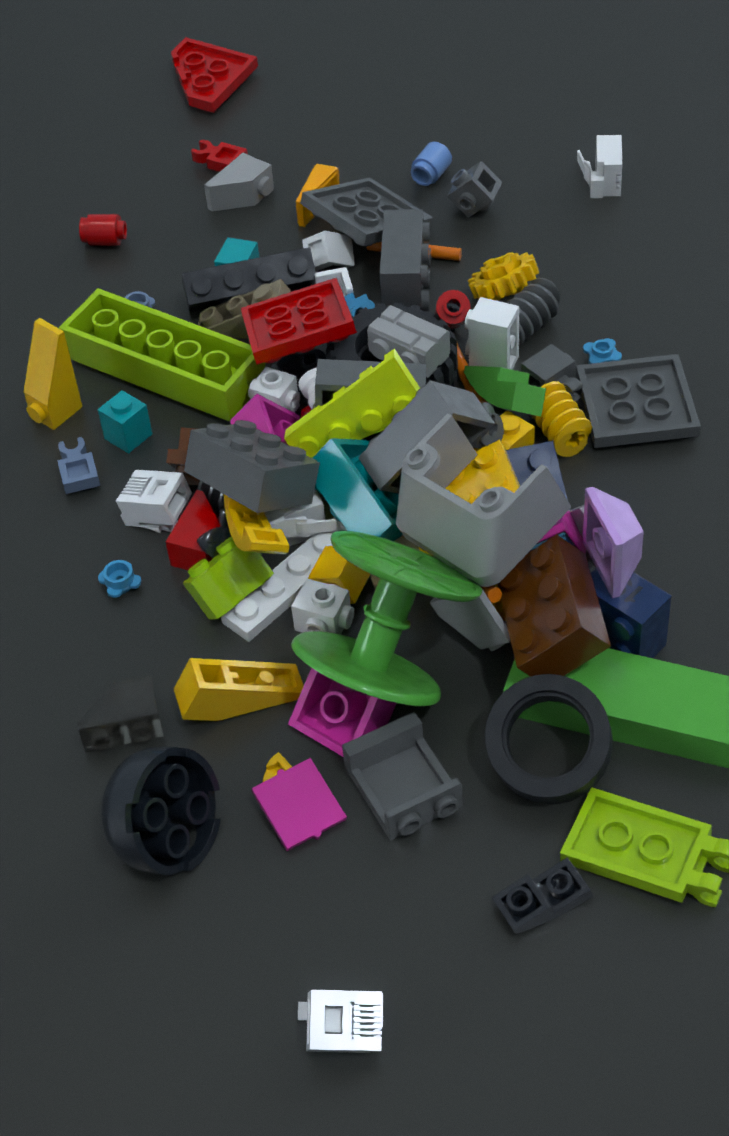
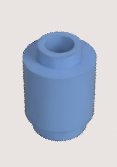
(431, 163)

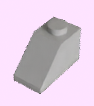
(239, 184)

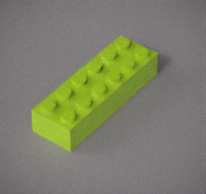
(162, 353)

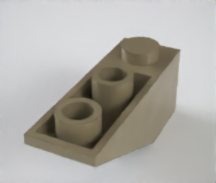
(228, 318)

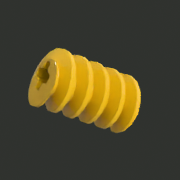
(563, 421)

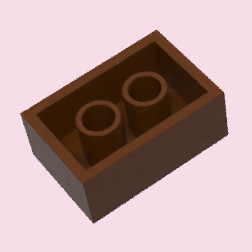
(553, 610)

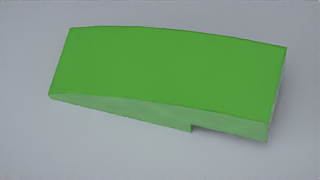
(506, 389)

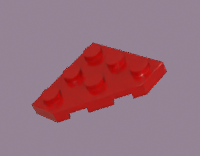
(210, 72)

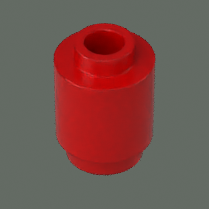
(102, 229)
(456, 297)

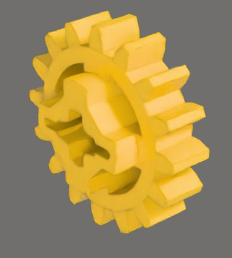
(503, 276)

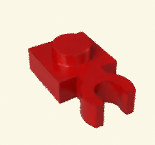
(216, 156)

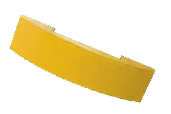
(252, 530)

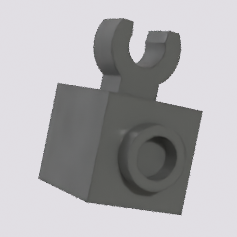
(550, 366)

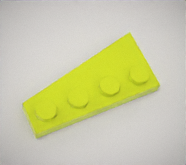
(358, 409)

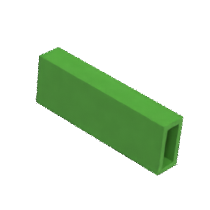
(648, 705)

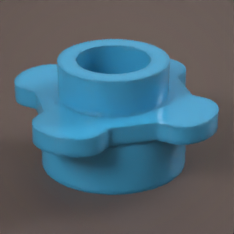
(602, 351)
(119, 578)

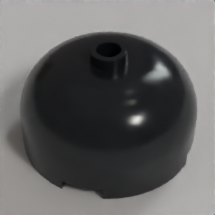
(148, 795)

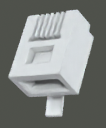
(608, 167)
(153, 499)
(301, 521)
(343, 1020)

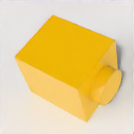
(334, 569)

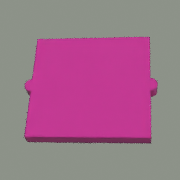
(298, 804)

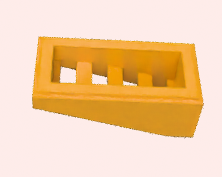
(320, 177)

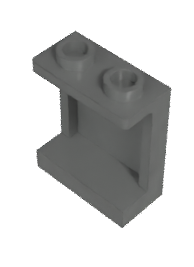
(401, 777)

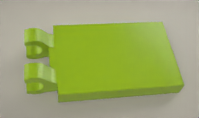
(646, 848)

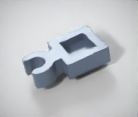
(77, 468)

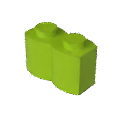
(226, 579)

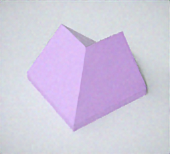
(611, 538)

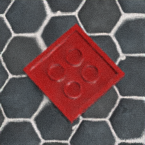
(297, 321)

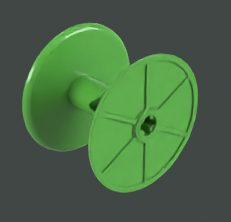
(370, 660)

